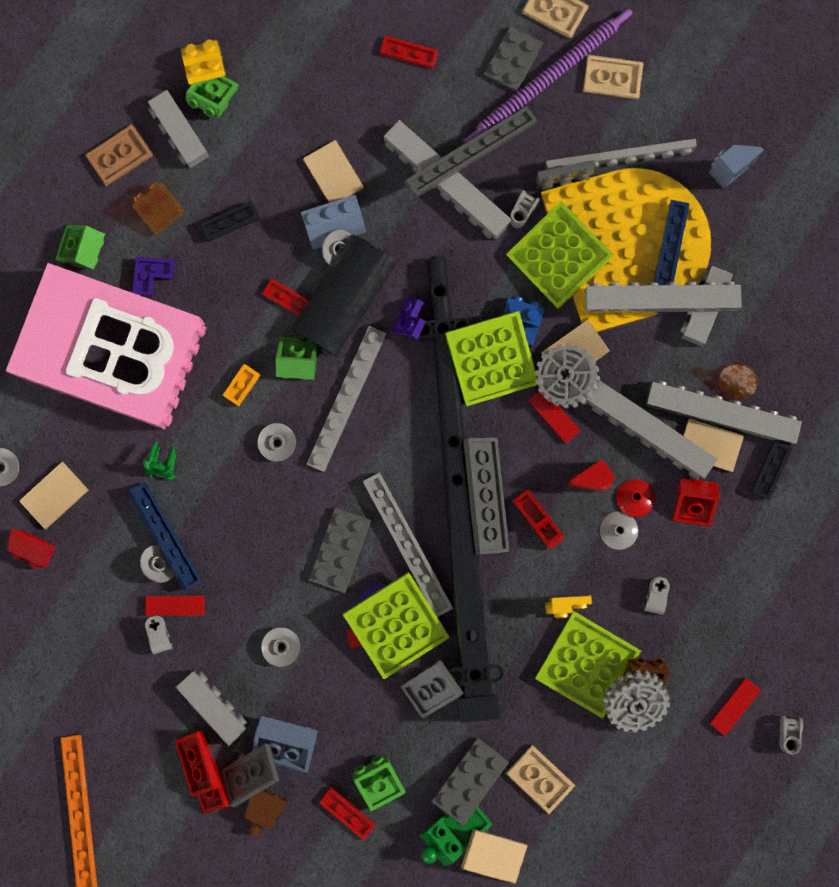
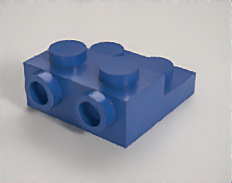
(530, 315)

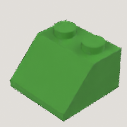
(80, 246)
(296, 358)

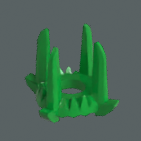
(153, 467)

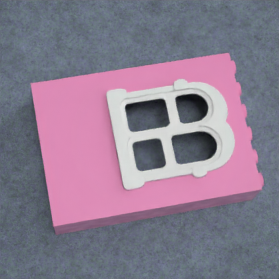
(64, 327)

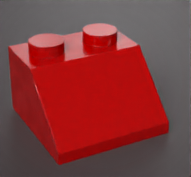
(594, 478)
(696, 502)
(30, 548)

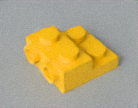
(203, 61)
(562, 606)

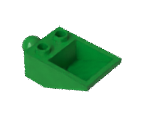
(449, 839)

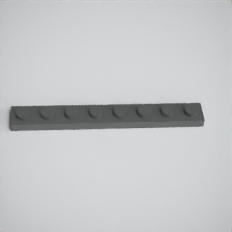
(470, 152)

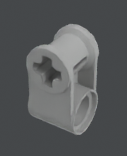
(524, 206)
(657, 599)
(158, 638)
(790, 732)

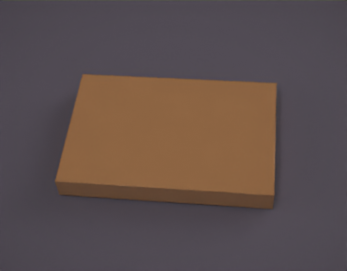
(119, 155)

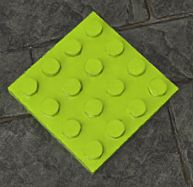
(560, 255)
(491, 358)
(395, 625)
(585, 663)

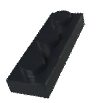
(230, 221)
(771, 470)

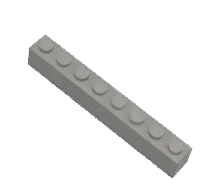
(455, 188)
(662, 297)
(723, 413)
(651, 431)

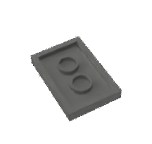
(513, 58)
(565, 174)
(431, 689)
(249, 775)

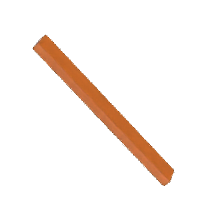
(78, 811)

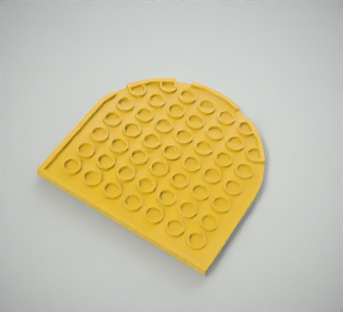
(629, 217)

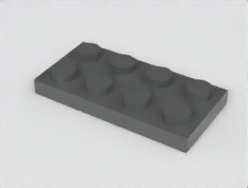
(340, 550)
(470, 782)

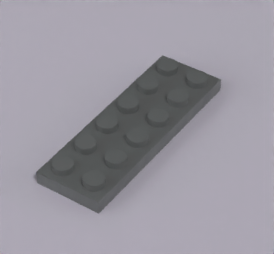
(486, 495)

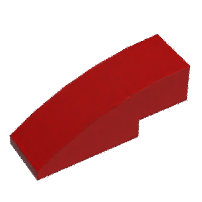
(538, 519)

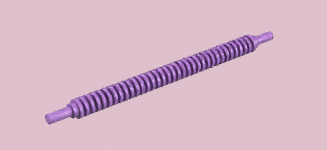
(550, 74)

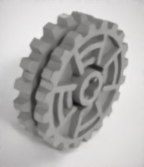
(572, 389)
(636, 701)

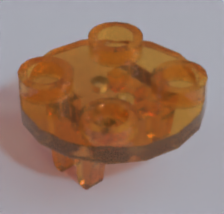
(745, 386)

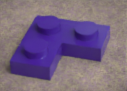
(146, 270)
(407, 323)

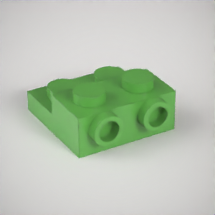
(211, 95)
(378, 782)

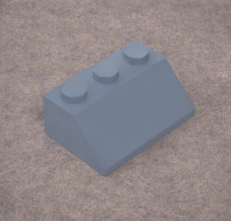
(733, 163)
(337, 215)
(289, 743)

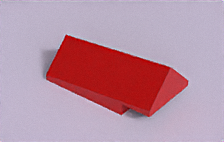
(202, 772)

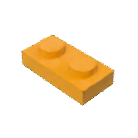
(241, 385)

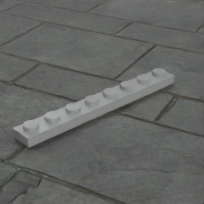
(629, 155)
(346, 399)
(407, 544)

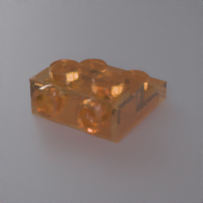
(157, 207)

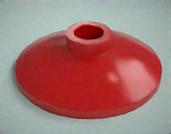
(628, 504)

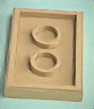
(557, 14)
(613, 77)
(333, 172)
(586, 338)
(716, 441)
(54, 495)
(540, 779)
(494, 856)

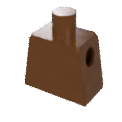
(264, 810)

